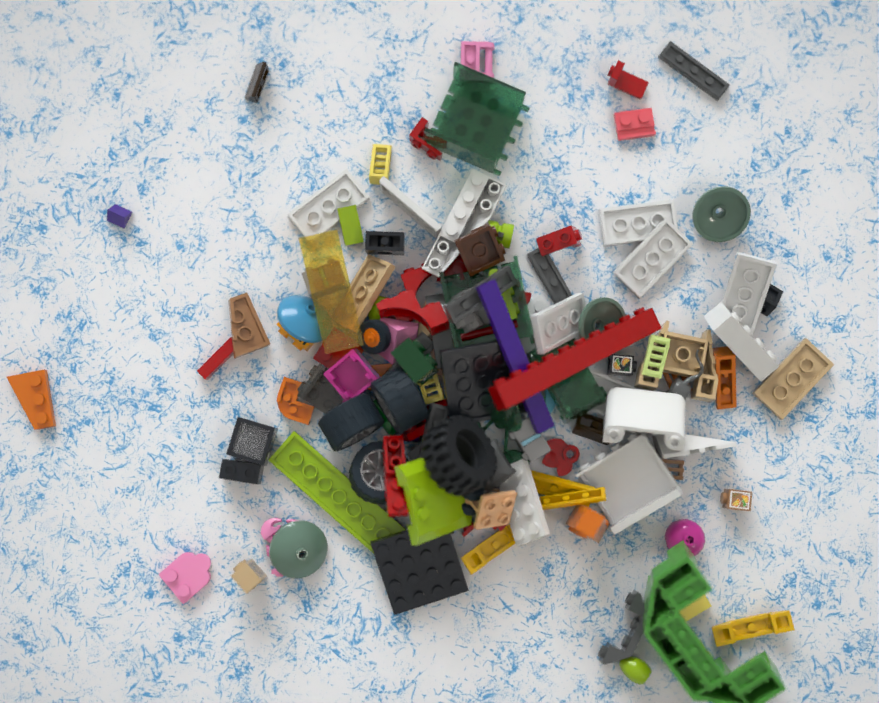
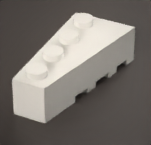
(741, 341)

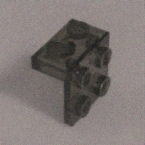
(319, 390)

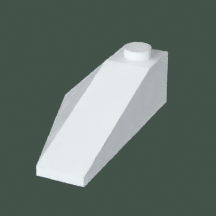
(692, 445)

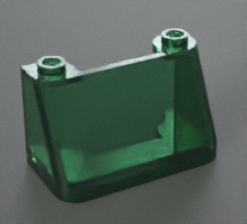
(575, 393)

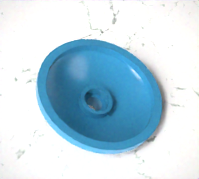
(299, 318)

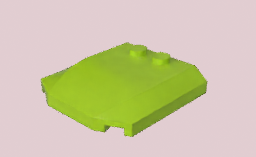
(429, 507)

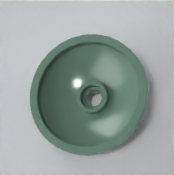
(726, 224)
(599, 312)
(293, 539)

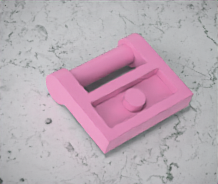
(471, 55)

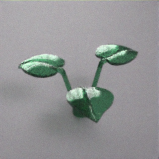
(512, 421)

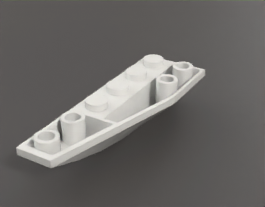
(469, 212)

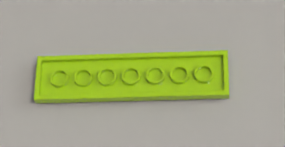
(332, 491)

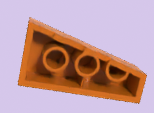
(587, 523)

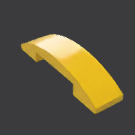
(488, 549)
(752, 626)

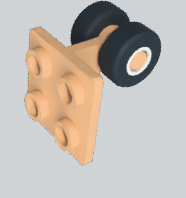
(490, 509)

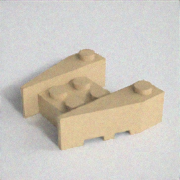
(682, 361)

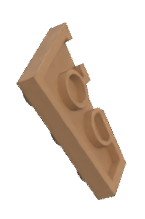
(246, 327)

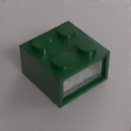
(414, 361)

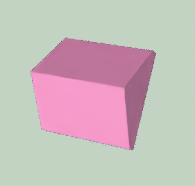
(399, 331)

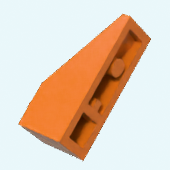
(726, 372)

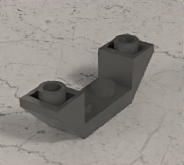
(611, 653)

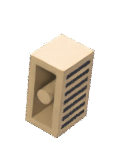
(248, 575)

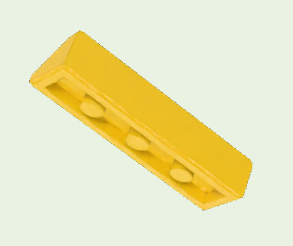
(573, 498)

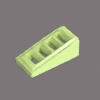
(661, 340)

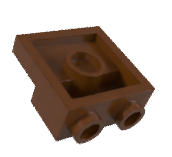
(480, 249)

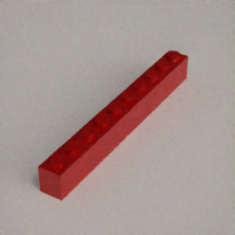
(574, 358)

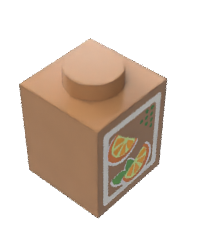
(736, 499)

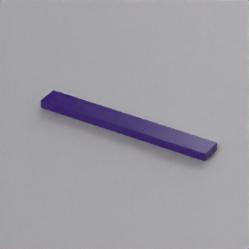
(512, 350)

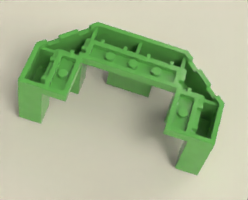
(669, 590)

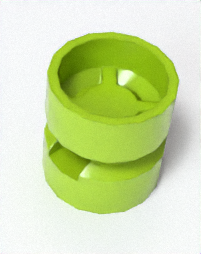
(506, 229)

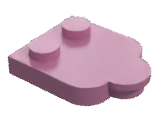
(187, 575)

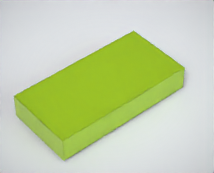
(350, 225)

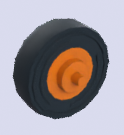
(375, 336)

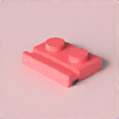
(634, 124)

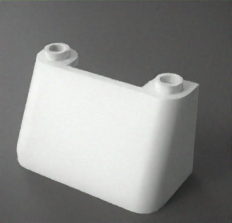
(644, 412)

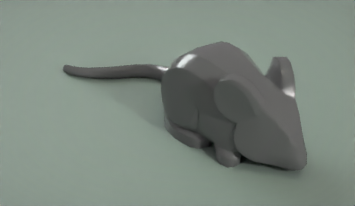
(683, 387)

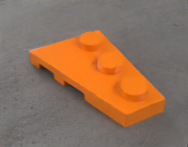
(35, 397)

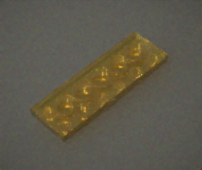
(331, 291)

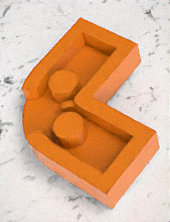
(289, 405)

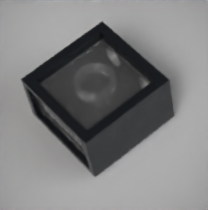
(252, 441)

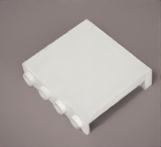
(633, 481)

